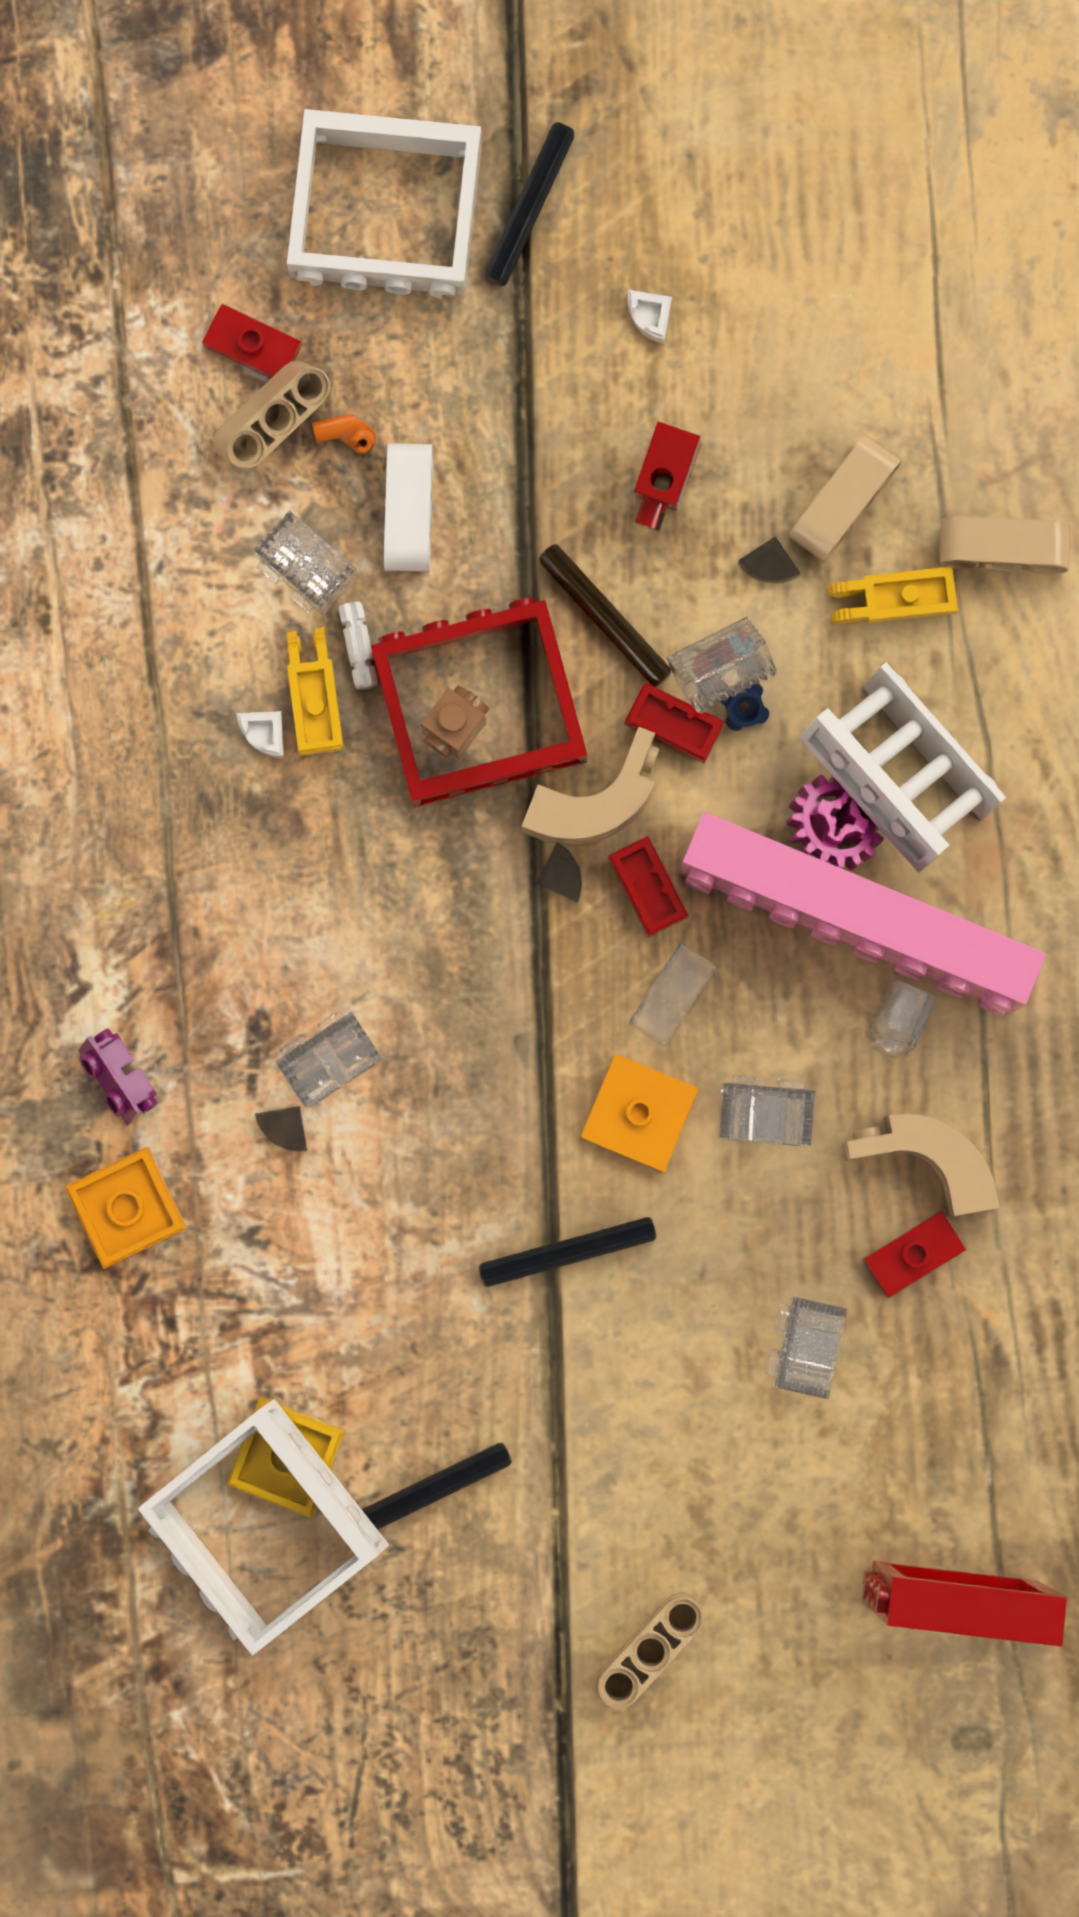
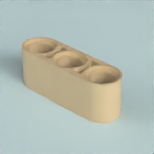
(293, 411)
(844, 498)
(1004, 545)
(641, 1672)

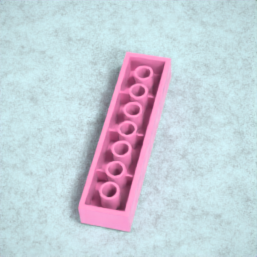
(861, 915)

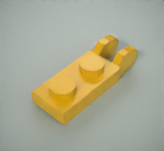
(897, 596)
(314, 697)

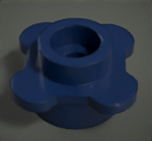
(754, 714)

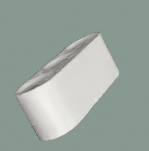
(408, 507)

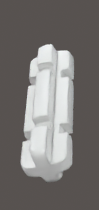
(358, 645)

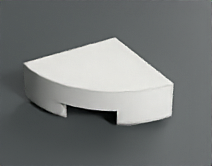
(649, 313)
(263, 731)

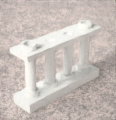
(876, 792)

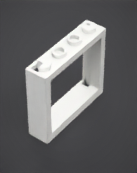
(393, 135)
(320, 1484)

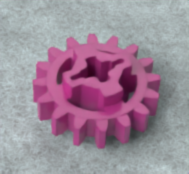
(817, 824)

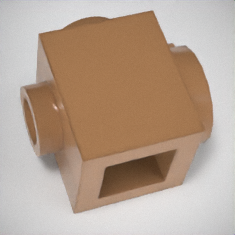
(454, 722)

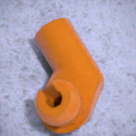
(348, 429)

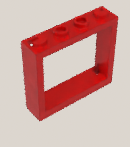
(498, 771)
(965, 1603)

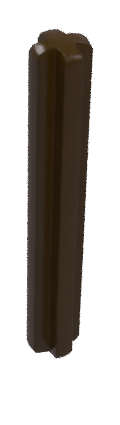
(605, 615)

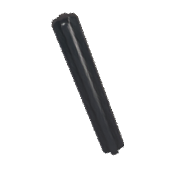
(529, 204)
(567, 1252)
(438, 1485)

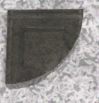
(769, 563)
(562, 874)
(284, 1128)

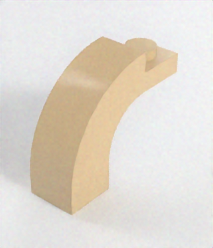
(595, 817)
(952, 1155)

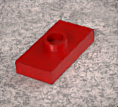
(250, 342)
(674, 722)
(648, 886)
(914, 1254)

